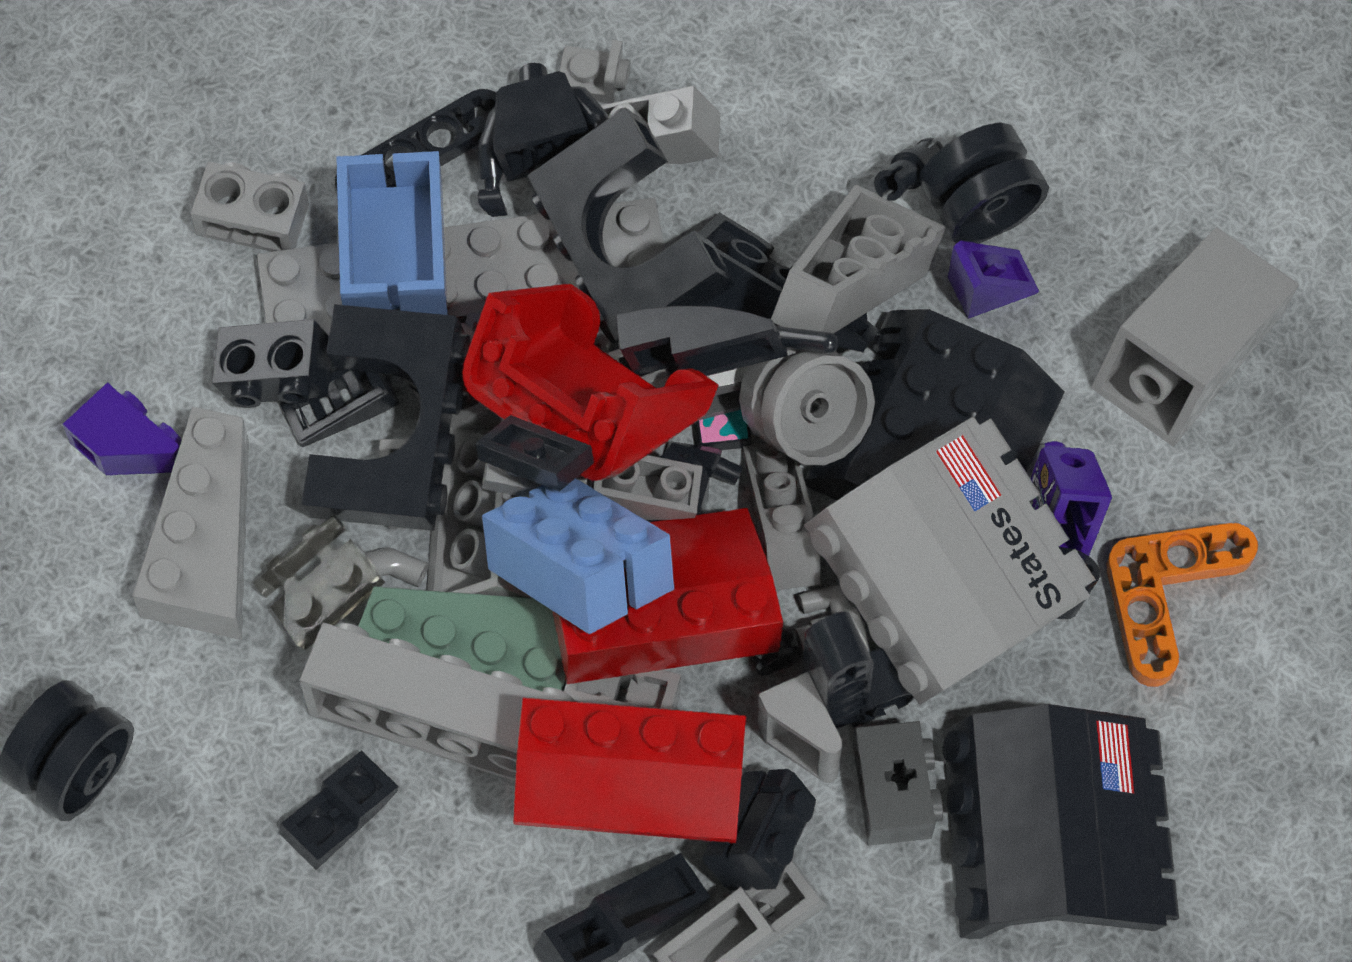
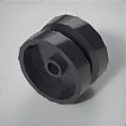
(983, 183)
(65, 750)

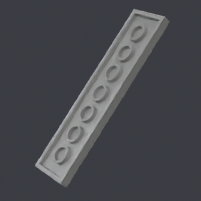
(477, 257)

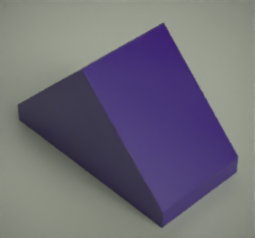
(988, 277)

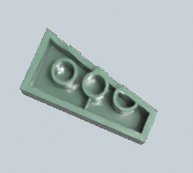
(483, 630)

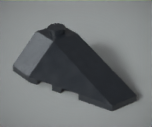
(761, 279)

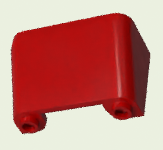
(540, 364)

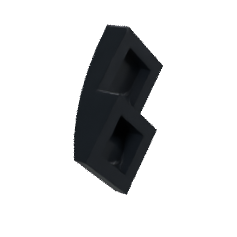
(339, 810)

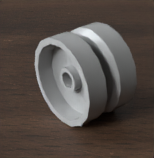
(808, 405)

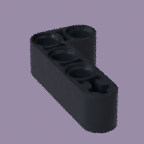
(849, 678)

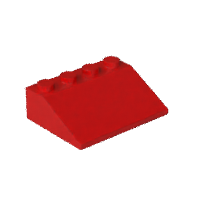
(717, 612)

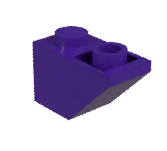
(120, 437)

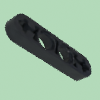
(416, 137)

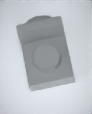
(597, 70)

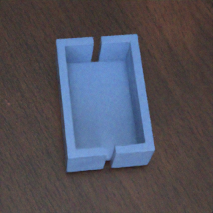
(392, 234)
(573, 553)

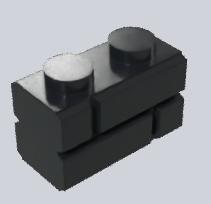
(769, 825)

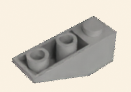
(679, 120)
(780, 513)

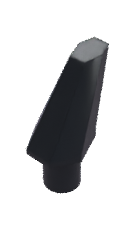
(711, 459)

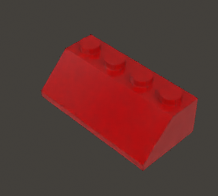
(629, 770)

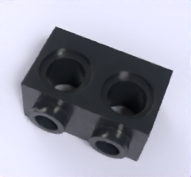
(273, 353)

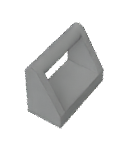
(800, 727)

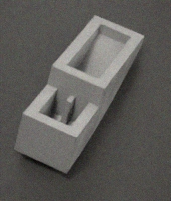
(746, 922)

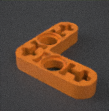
(1159, 571)

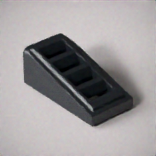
(363, 408)

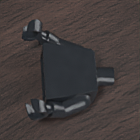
(530, 128)

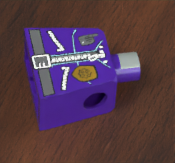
(1073, 490)

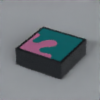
(724, 431)

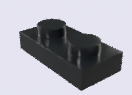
(535, 453)

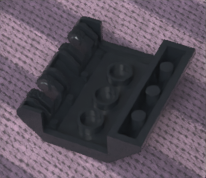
(932, 383)

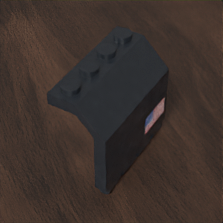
(1058, 820)

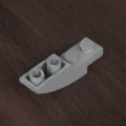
(650, 488)

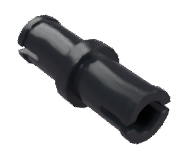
(905, 169)

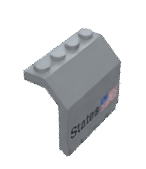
(950, 557)

